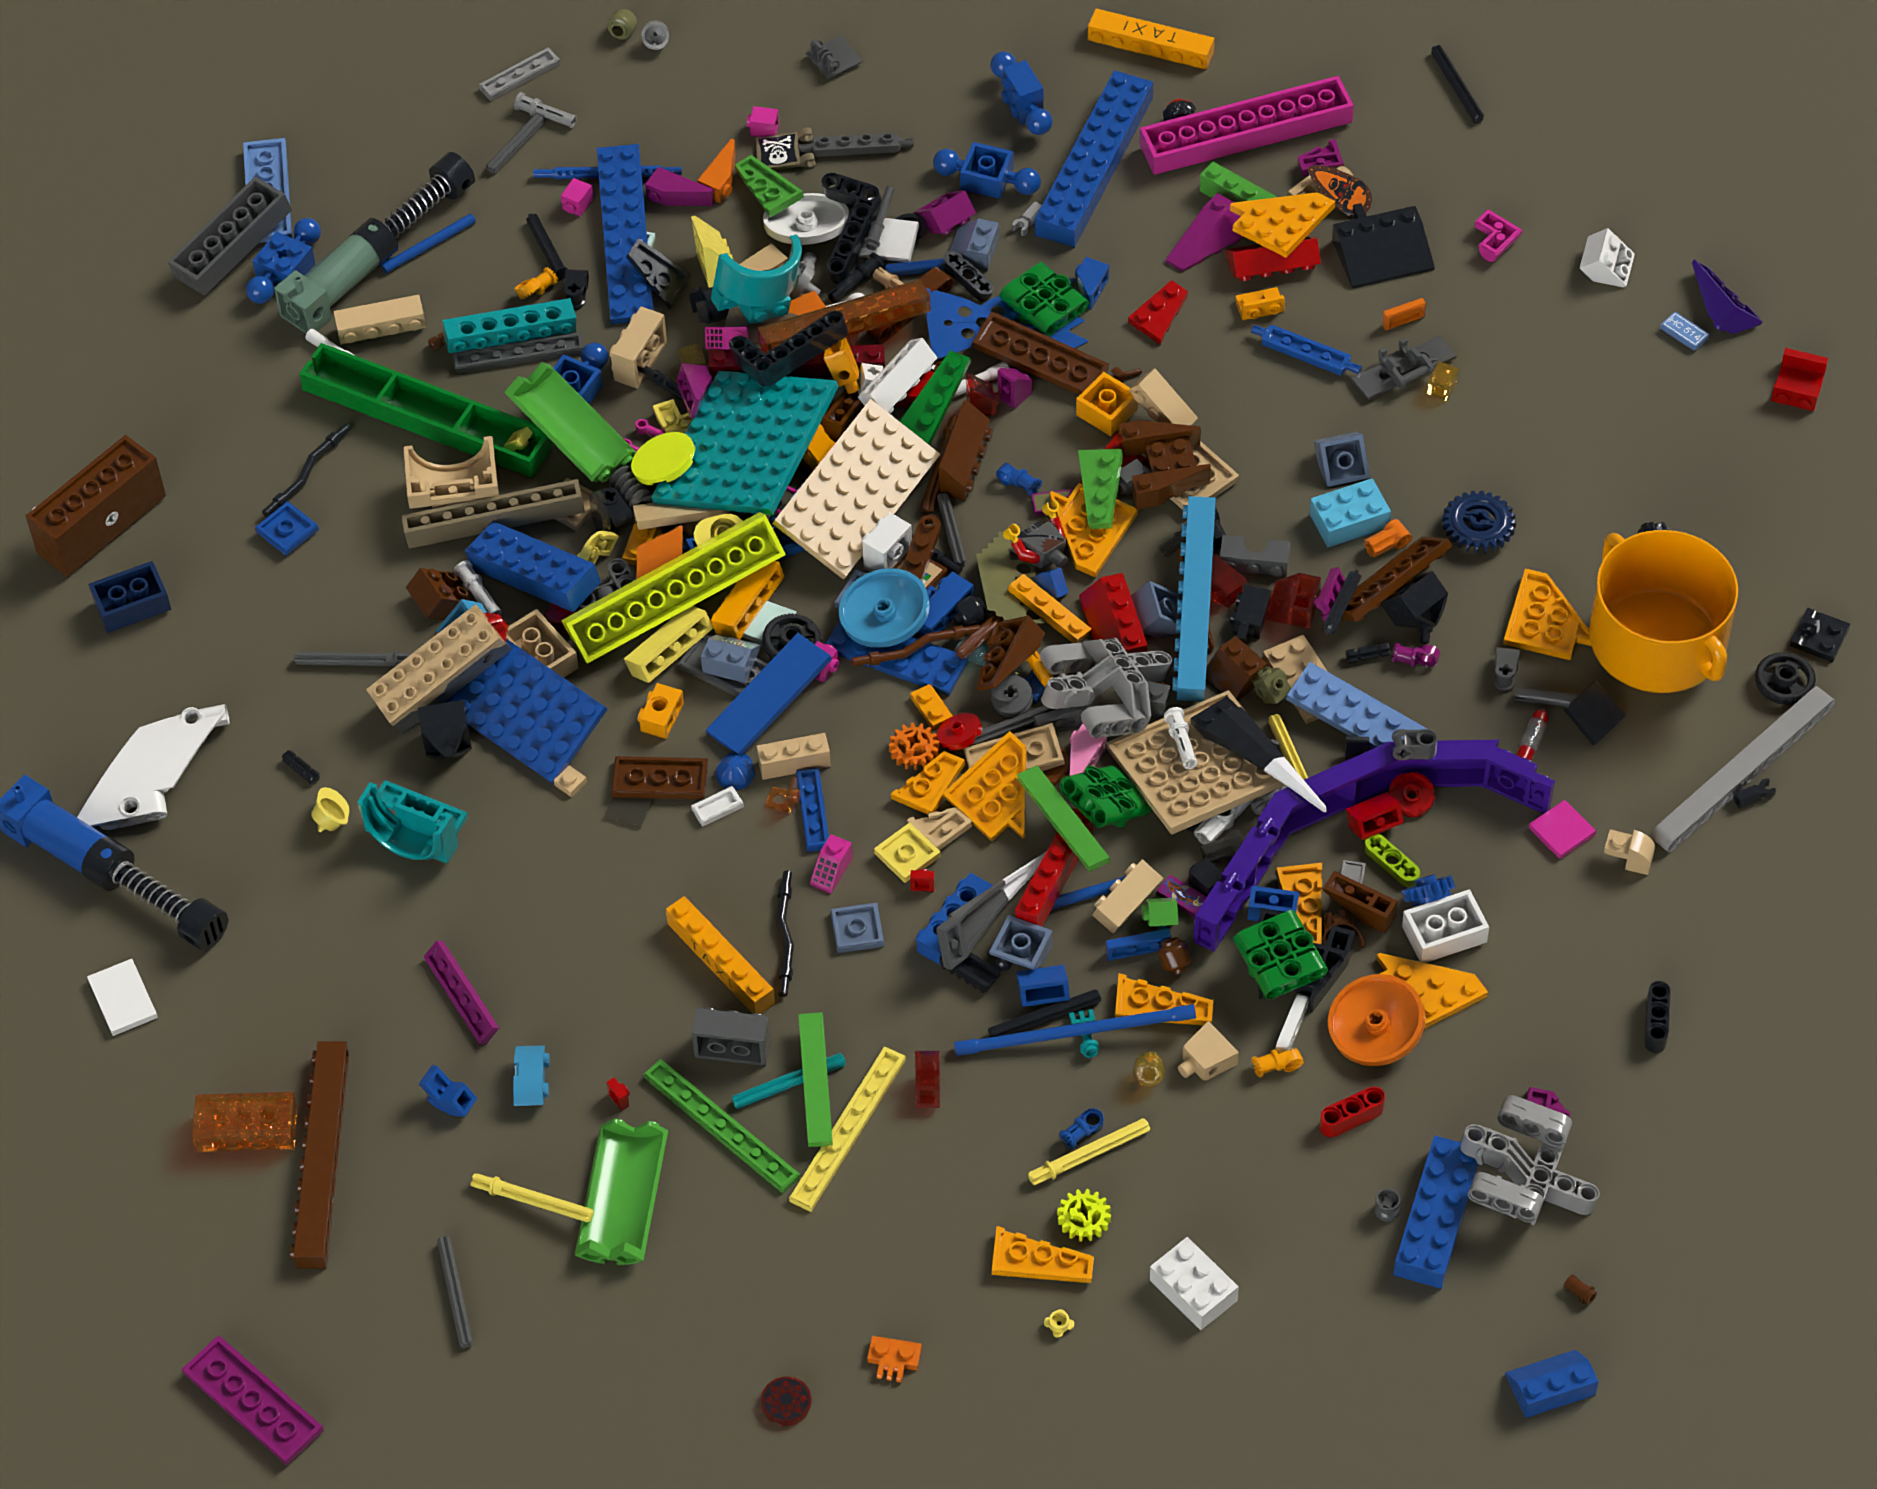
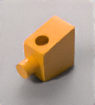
(840, 358)

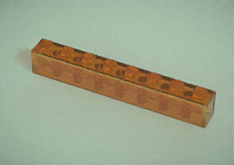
(859, 313)

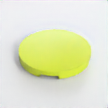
(663, 458)

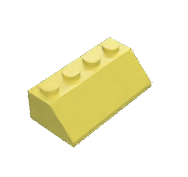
(708, 248)

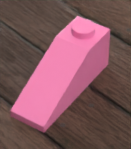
(1085, 750)

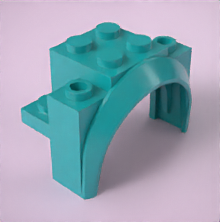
(421, 824)

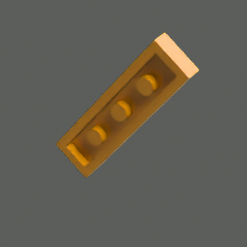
(1049, 609)

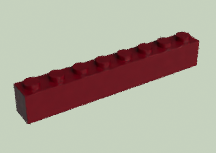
(815, 368)

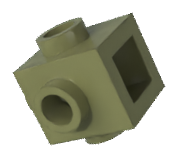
(1271, 685)

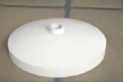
(811, 218)

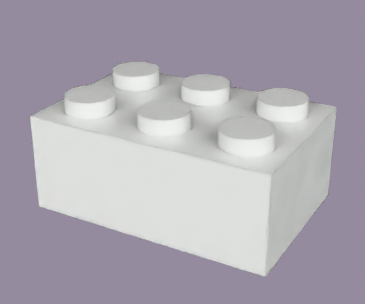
(1445, 926)
(1194, 1283)

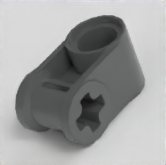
(1505, 668)
(1416, 744)

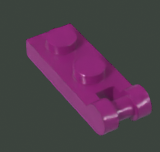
(1329, 592)

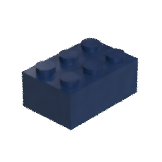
(129, 596)

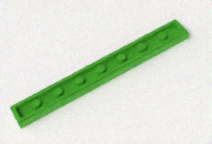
(722, 1126)

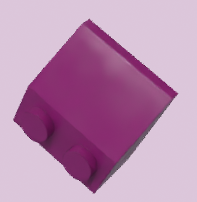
(947, 212)

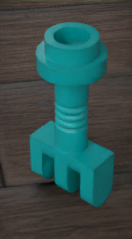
(1089, 1047)

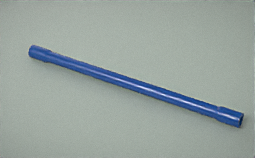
(976, 1045)

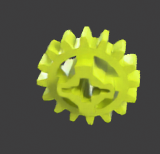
(1093, 1209)

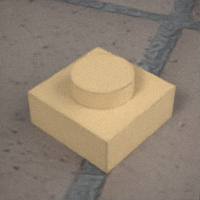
(570, 781)

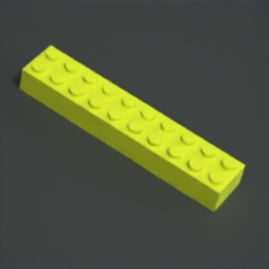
(673, 587)

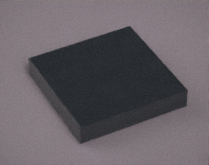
(1594, 712)

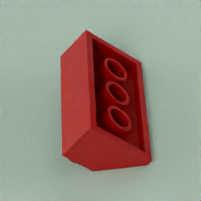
(1260, 260)
(1112, 613)

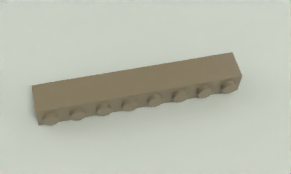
(507, 509)

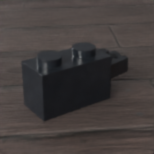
(1251, 612)

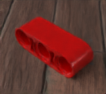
(1357, 1102)

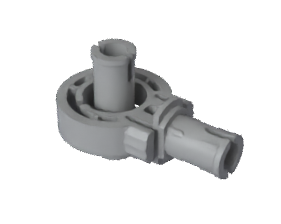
(806, 273)

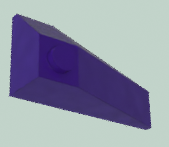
(1722, 303)

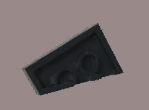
(658, 271)

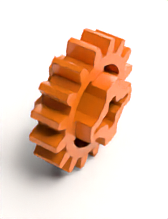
(916, 746)

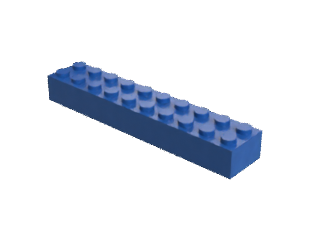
(1094, 159)

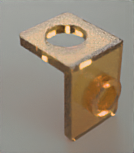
(792, 796)

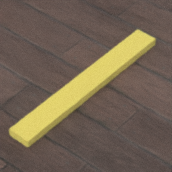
(847, 1129)

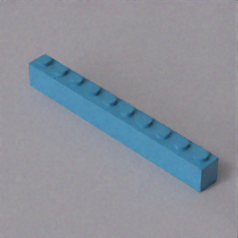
(1195, 599)

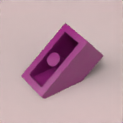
(1013, 386)

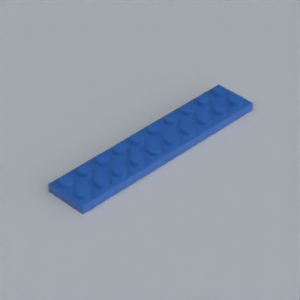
(622, 225)

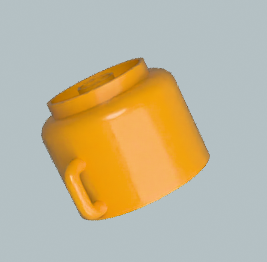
(1662, 610)

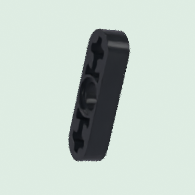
(969, 284)

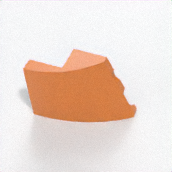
(659, 551)

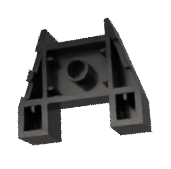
(1335, 956)

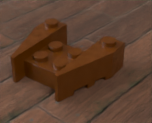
(1168, 459)

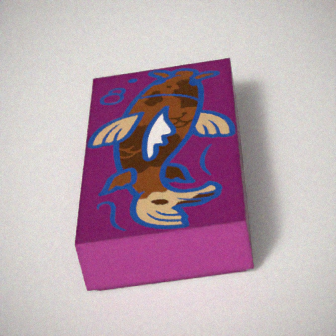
(1187, 898)

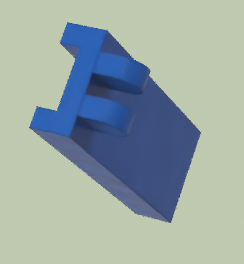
(1136, 944)

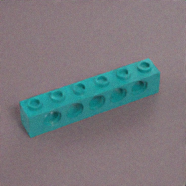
(509, 325)

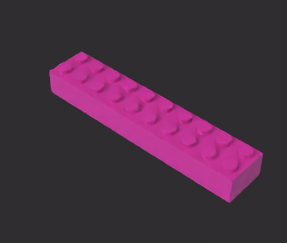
(1246, 125)

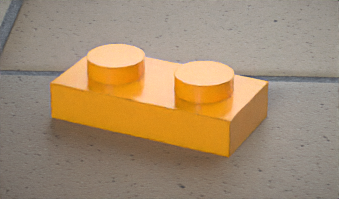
(930, 706)

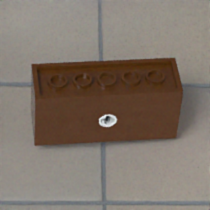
(96, 505)

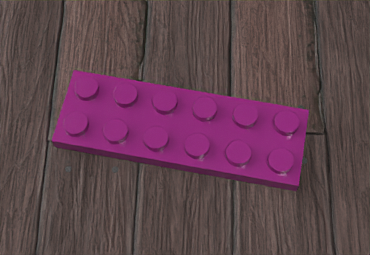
(252, 1400)

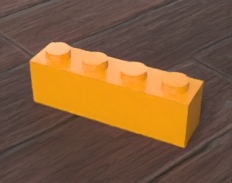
(746, 601)

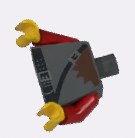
(1042, 541)

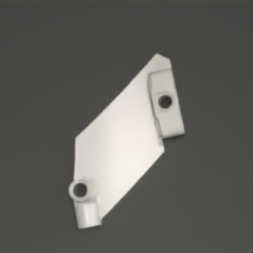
(149, 768)

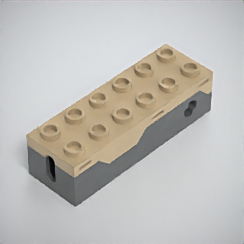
(441, 667)

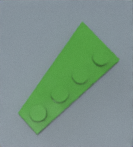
(768, 186)
(1100, 484)

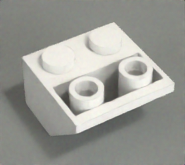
(1607, 259)

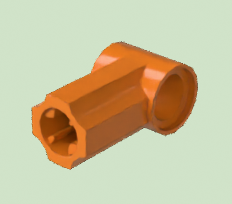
(1392, 535)

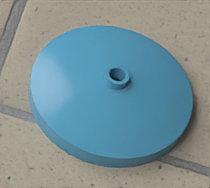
(884, 607)

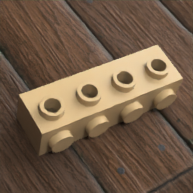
(379, 319)

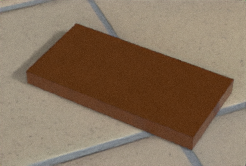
(659, 777)

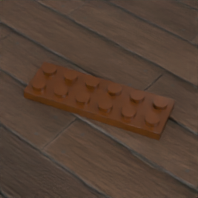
(1038, 354)
(1394, 575)

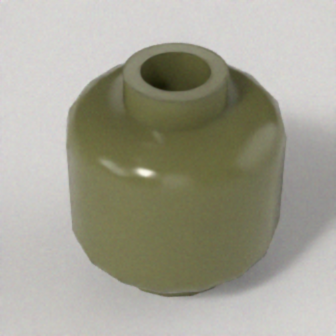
(622, 24)

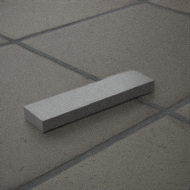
(519, 74)

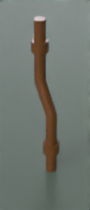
(876, 658)

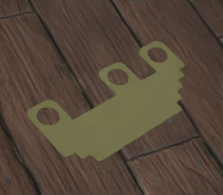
(996, 575)

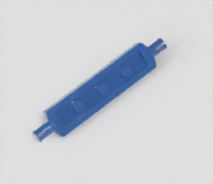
(1306, 349)

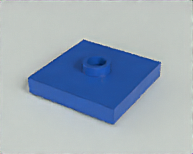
(286, 528)

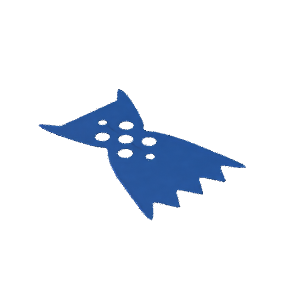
(947, 338)

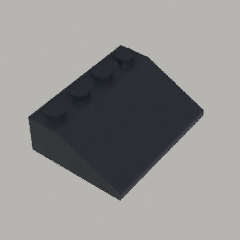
(1382, 246)

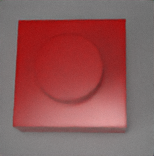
(922, 880)
(618, 1093)

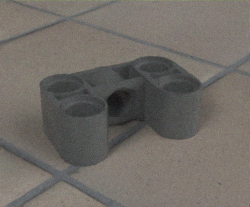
(619, 576)

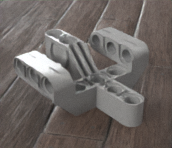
(1104, 666)
(1533, 1180)

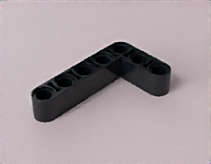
(854, 224)
(790, 354)

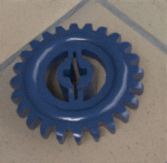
(1479, 521)

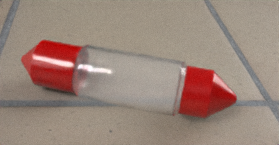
(1533, 734)

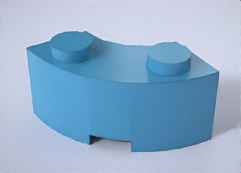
(529, 1077)

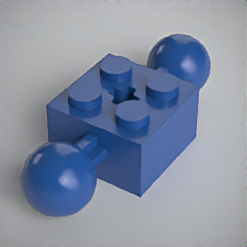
(1022, 92)
(986, 170)
(282, 257)
(584, 374)

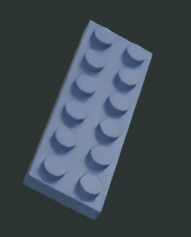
(269, 163)
(1347, 707)

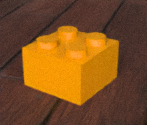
(1106, 404)

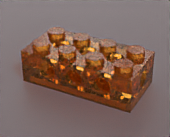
(244, 1121)

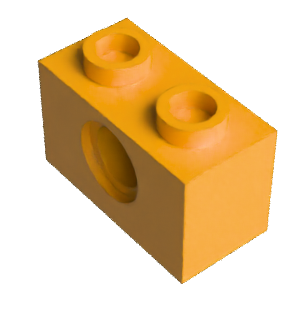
(670, 703)

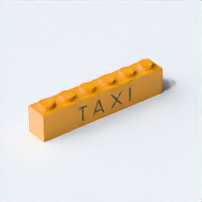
(1151, 39)
(720, 956)

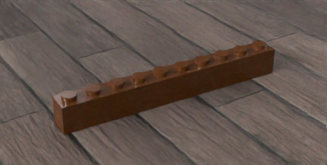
(321, 1155)

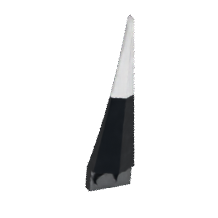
(1237, 732)

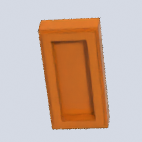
(1403, 314)

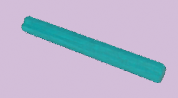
(781, 1083)

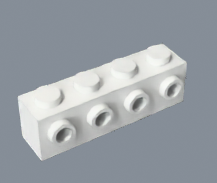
(900, 375)

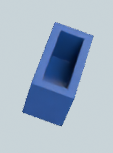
(1043, 985)

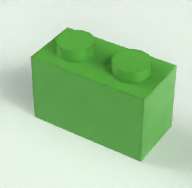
(1160, 912)

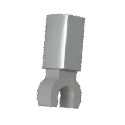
(1027, 218)

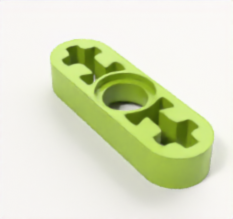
(1394, 870)

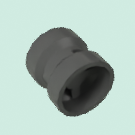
(1387, 1204)

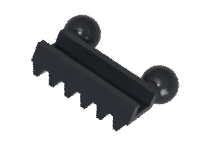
(979, 971)

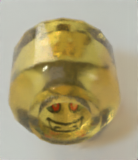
(1149, 1069)

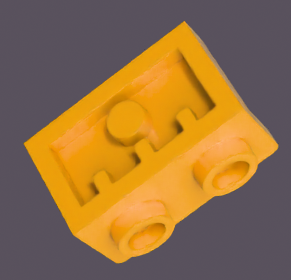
(1260, 303)
(636, 538)

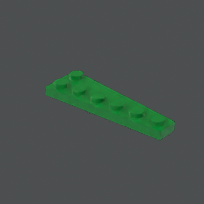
(935, 398)

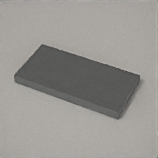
(692, 665)

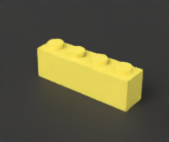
(668, 643)

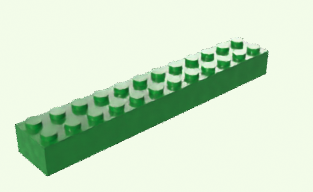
(421, 408)

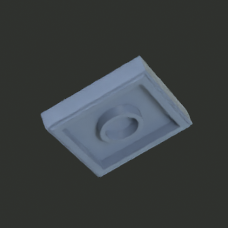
(857, 927)

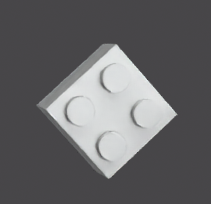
(886, 543)

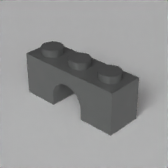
(1270, 561)

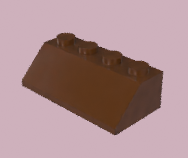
(964, 452)

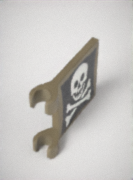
(783, 150)

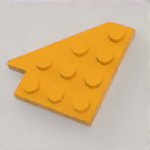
(1281, 221)
(1089, 546)
(1544, 619)
(990, 789)
(1439, 988)

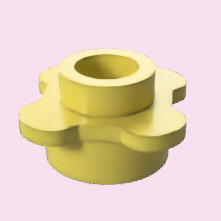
(1059, 1316)

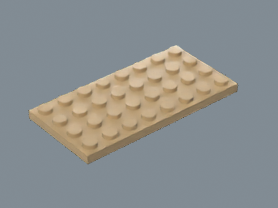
(855, 487)

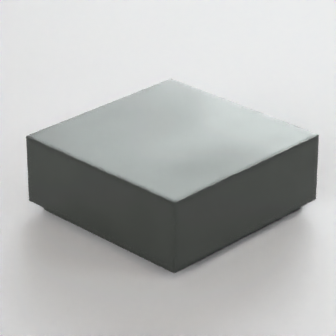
(1356, 746)

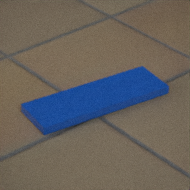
(768, 694)

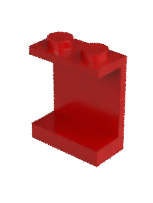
(1799, 379)

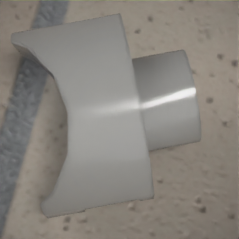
(655, 35)

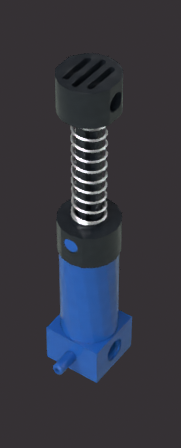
(32, 816)

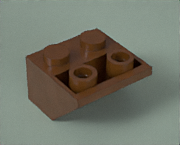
(436, 592)

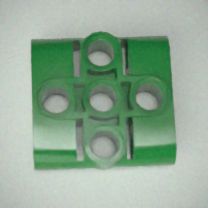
(1044, 299)
(1104, 796)
(1287, 933)

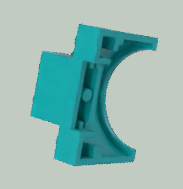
(755, 292)

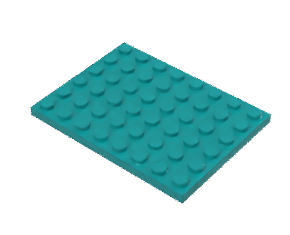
(748, 442)

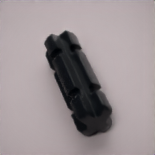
(1368, 652)
(300, 767)

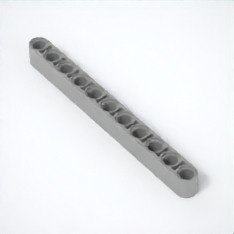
(1742, 769)

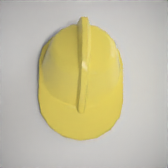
(714, 526)
(330, 810)

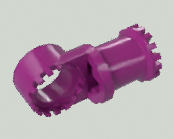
(1416, 655)

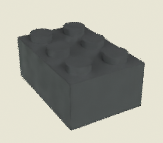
(731, 1036)

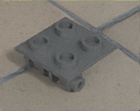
(833, 56)

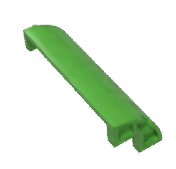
(571, 423)
(622, 1192)

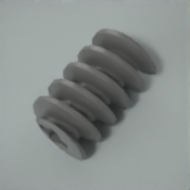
(630, 488)

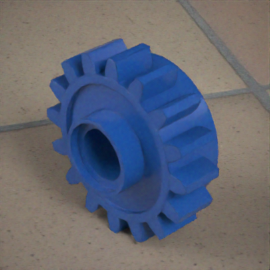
(1428, 890)

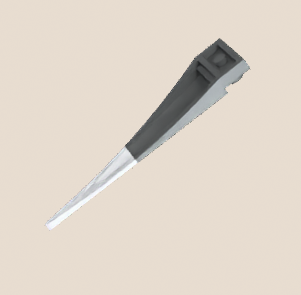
(969, 922)

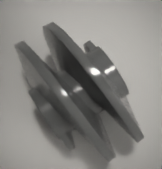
(1012, 697)

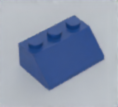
(1552, 1382)

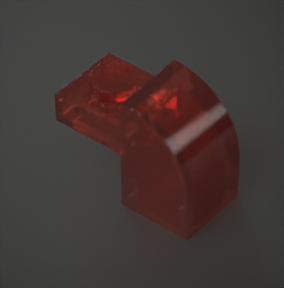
(927, 1079)

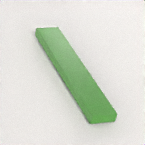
(1063, 818)
(815, 1079)

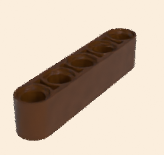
(933, 280)

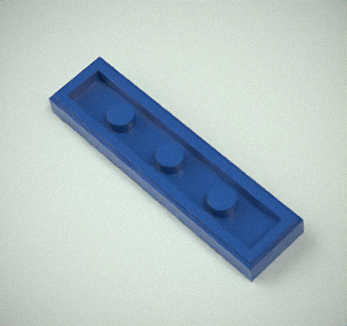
(812, 808)

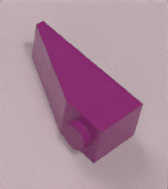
(676, 190)
(693, 385)

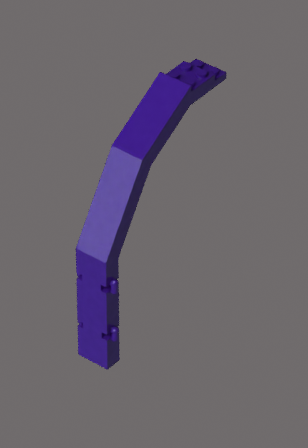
(1348, 784)

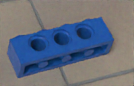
(966, 889)

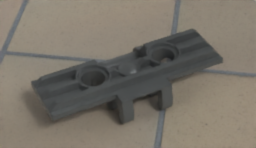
(1403, 366)

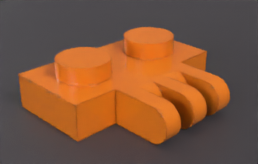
(894, 1356)

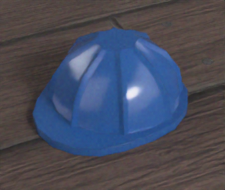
(735, 771)

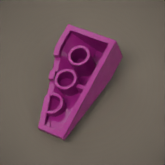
(1206, 234)

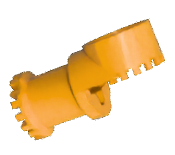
(536, 284)
(1287, 1060)

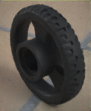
(773, 631)
(1787, 689)

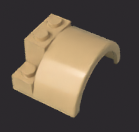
(450, 484)

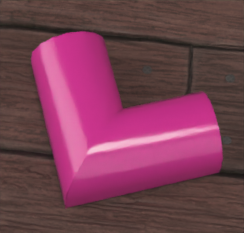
(1500, 235)

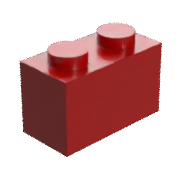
(1374, 816)

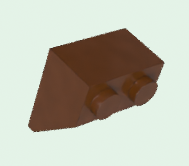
(1234, 668)

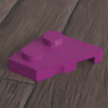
(1326, 156)

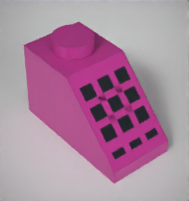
(720, 336)
(831, 863)

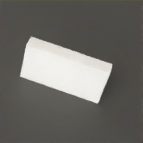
(717, 806)

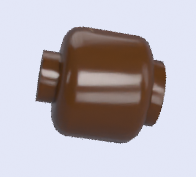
(1174, 955)

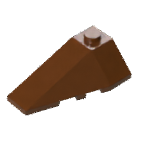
(1009, 647)

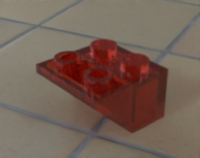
(1294, 600)

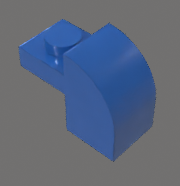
(446, 1095)

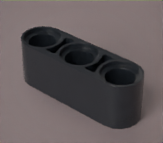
(1657, 1007)

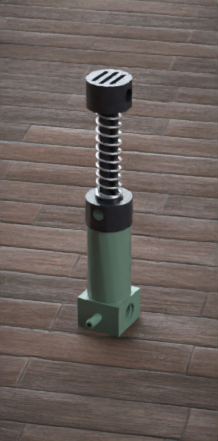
(308, 297)

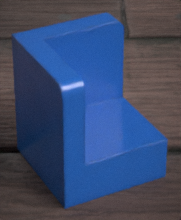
(1052, 582)

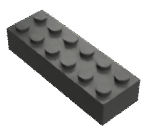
(229, 236)

